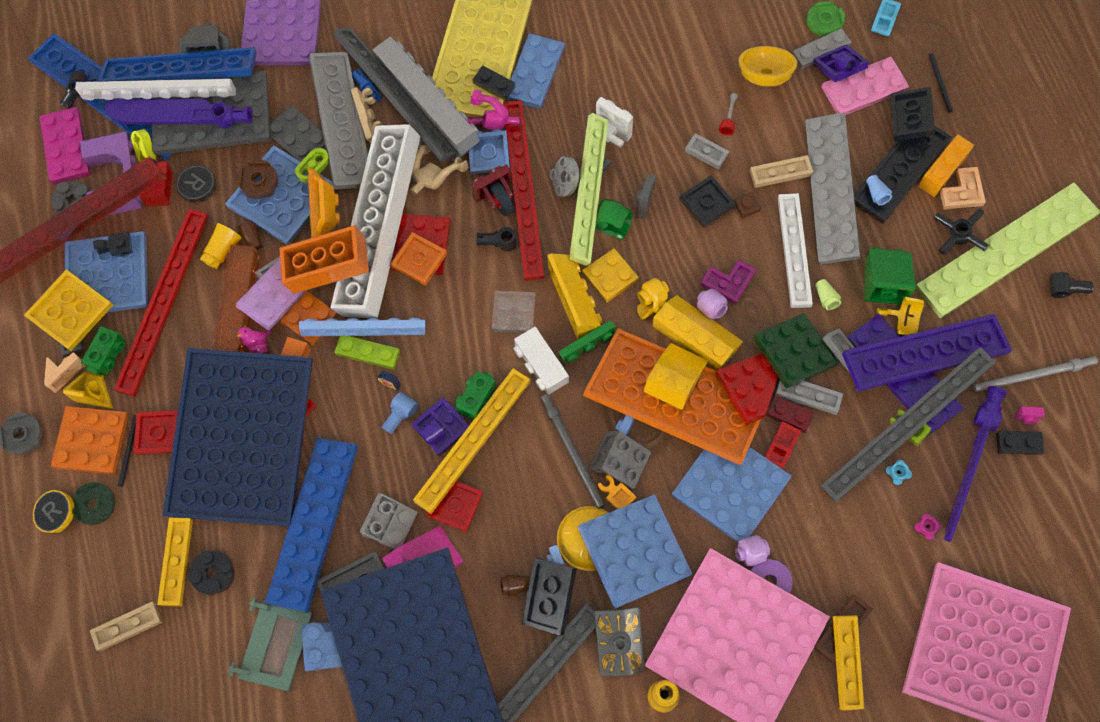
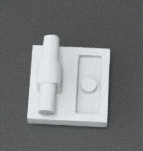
(619, 122)

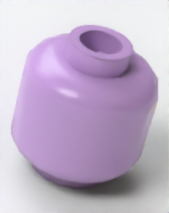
(712, 304)
(752, 550)

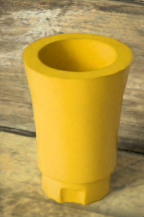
(219, 246)
(659, 703)

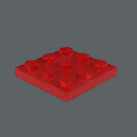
(431, 228)

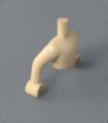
(431, 175)

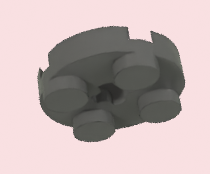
(65, 192)
(31, 440)

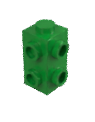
(103, 351)
(476, 395)

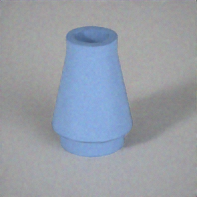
(879, 191)

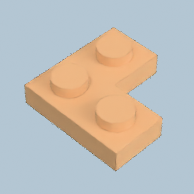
(967, 194)

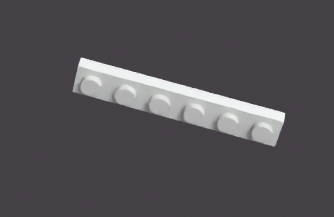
(794, 251)

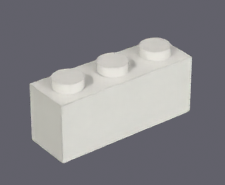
(540, 361)

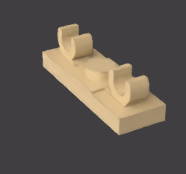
(365, 113)

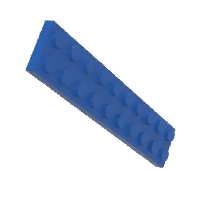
(60, 59)

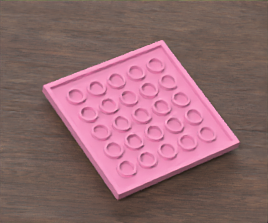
(737, 641)
(986, 648)

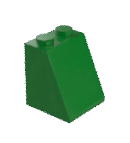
(888, 276)

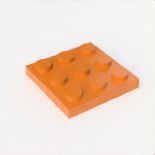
(90, 440)

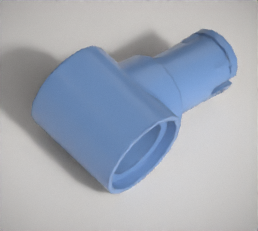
(402, 408)

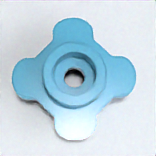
(903, 468)

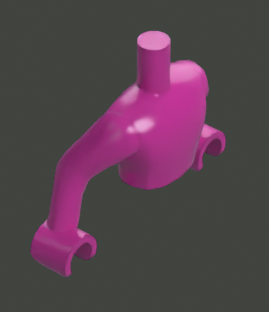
(491, 119)

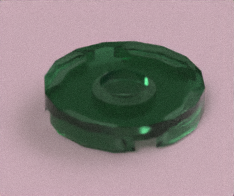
(104, 506)

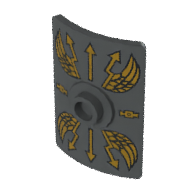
(619, 641)

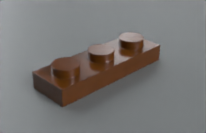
(826, 643)

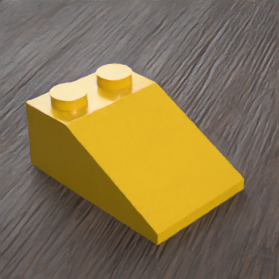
(675, 376)

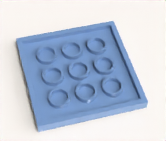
(286, 210)
(116, 278)
(731, 494)
(634, 551)

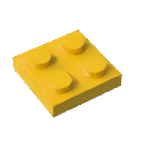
(610, 275)

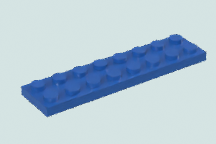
(181, 66)
(312, 525)

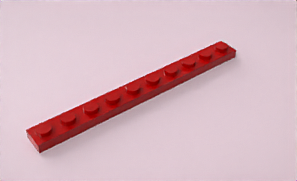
(524, 194)
(161, 303)

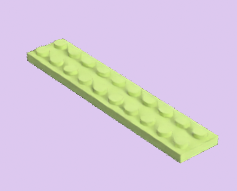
(1007, 250)

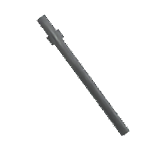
(554, 415)

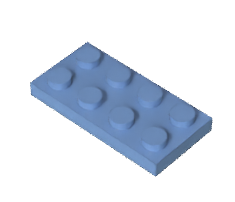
(535, 70)

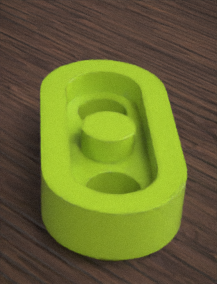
(310, 161)

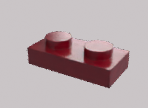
(790, 413)

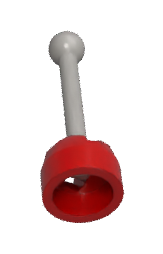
(727, 126)

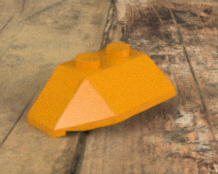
(321, 205)

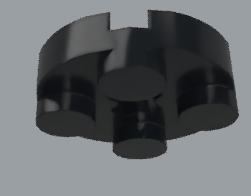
(207, 560)

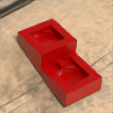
(782, 444)

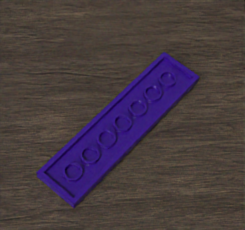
(924, 352)

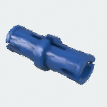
(364, 83)

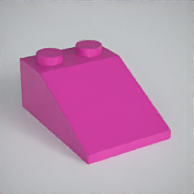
(422, 545)

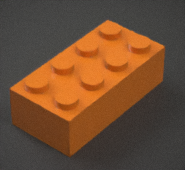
(323, 259)

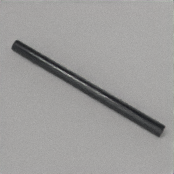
(941, 83)
(127, 453)

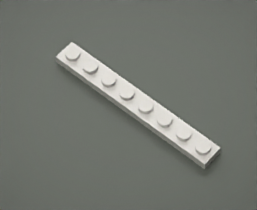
(155, 89)

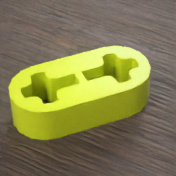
(142, 145)

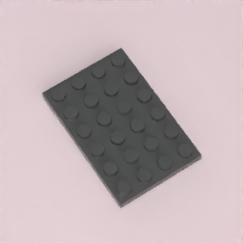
(250, 92)

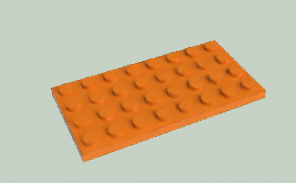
(706, 419)

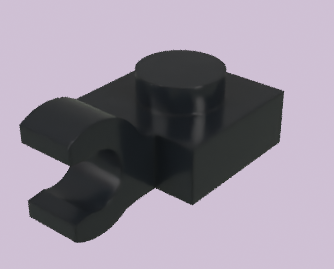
(117, 245)

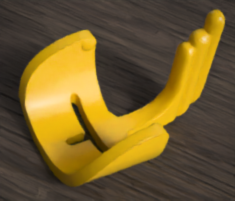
(912, 323)

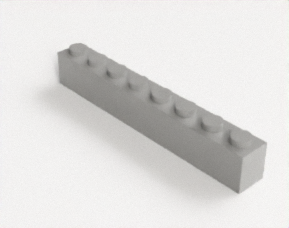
(427, 96)

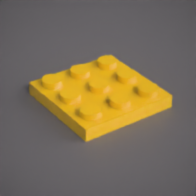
(68, 310)

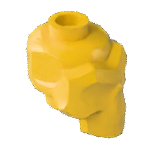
(652, 297)

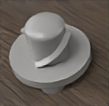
(565, 176)

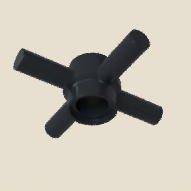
(961, 225)

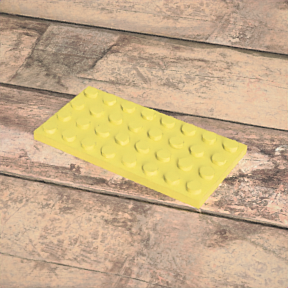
(479, 36)

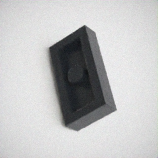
(493, 83)
(1020, 442)

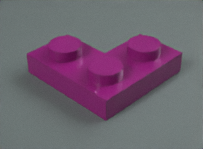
(729, 286)

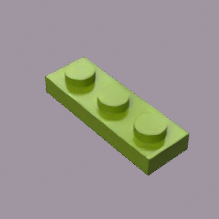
(367, 352)

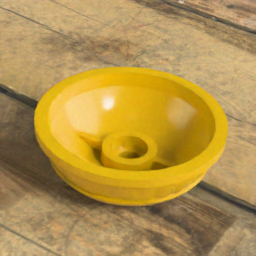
(767, 65)
(570, 540)

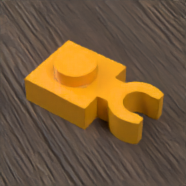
(619, 495)

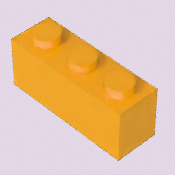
(946, 165)

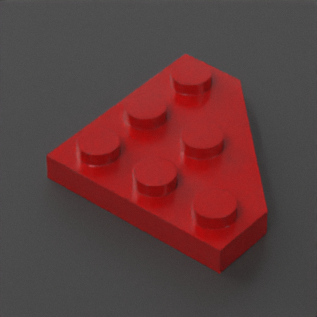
(749, 386)

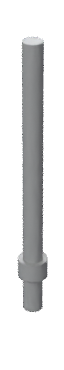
(1073, 365)

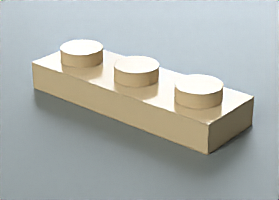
(781, 171)
(125, 626)

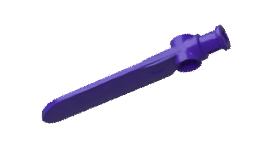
(176, 112)
(987, 418)

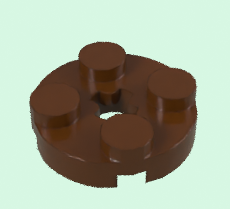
(262, 189)

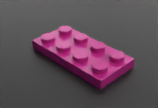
(62, 145)

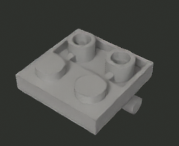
(388, 522)

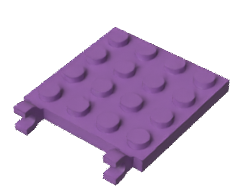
(282, 30)

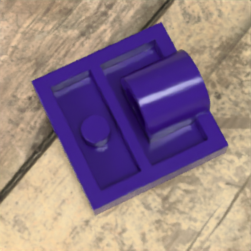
(840, 63)
(440, 426)

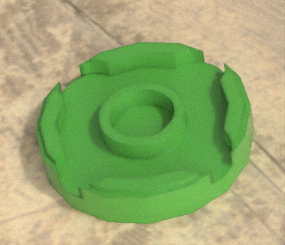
(825, 18)

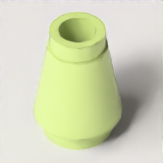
(828, 296)

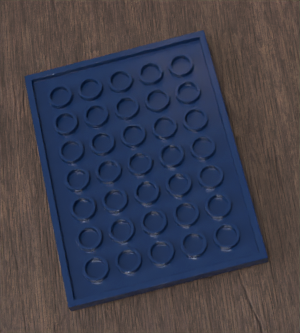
(238, 437)
(411, 645)

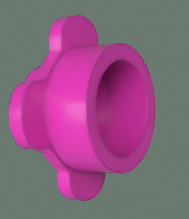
(932, 522)

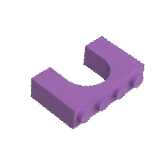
(112, 149)

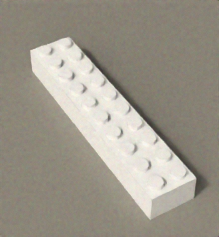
(378, 217)

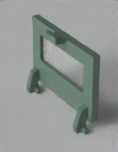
(273, 646)

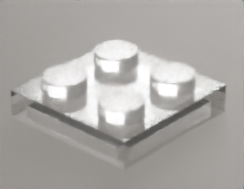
(513, 311)

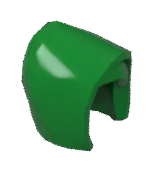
(613, 218)

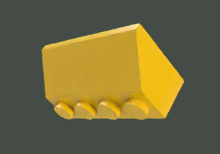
(573, 294)
(696, 332)

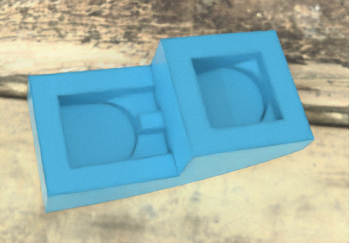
(885, 17)

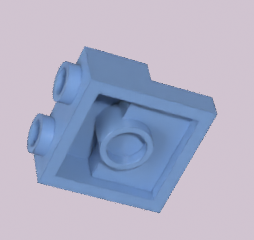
(489, 152)

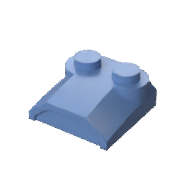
(319, 647)

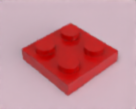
(155, 432)
(458, 506)

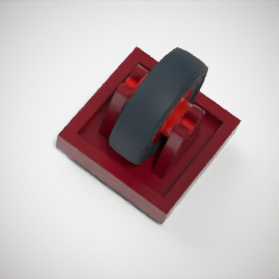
(495, 189)

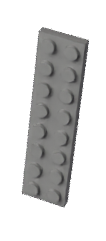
(339, 118)
(832, 189)

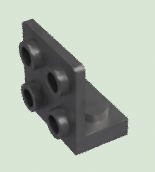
(620, 458)

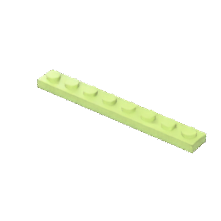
(589, 190)

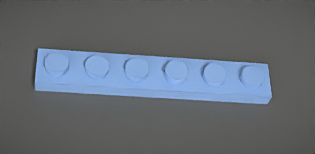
(368, 327)

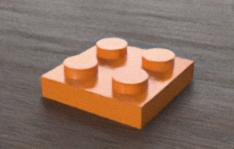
(419, 259)
(307, 308)

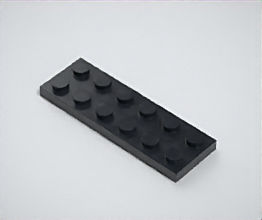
(901, 171)

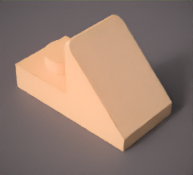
(58, 376)

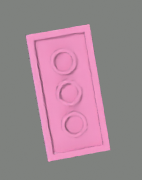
(865, 87)

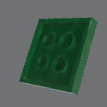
(795, 350)

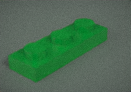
(587, 343)

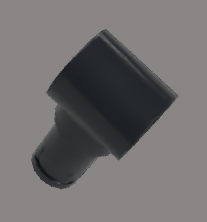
(71, 93)
(497, 239)
(1063, 286)

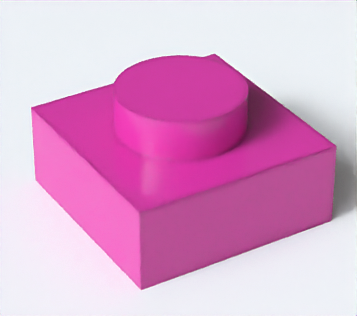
(1029, 415)

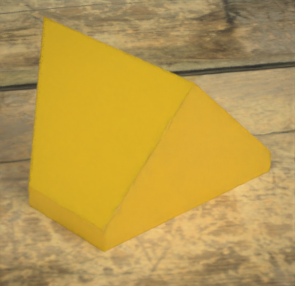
(89, 390)

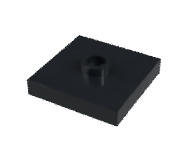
(707, 201)

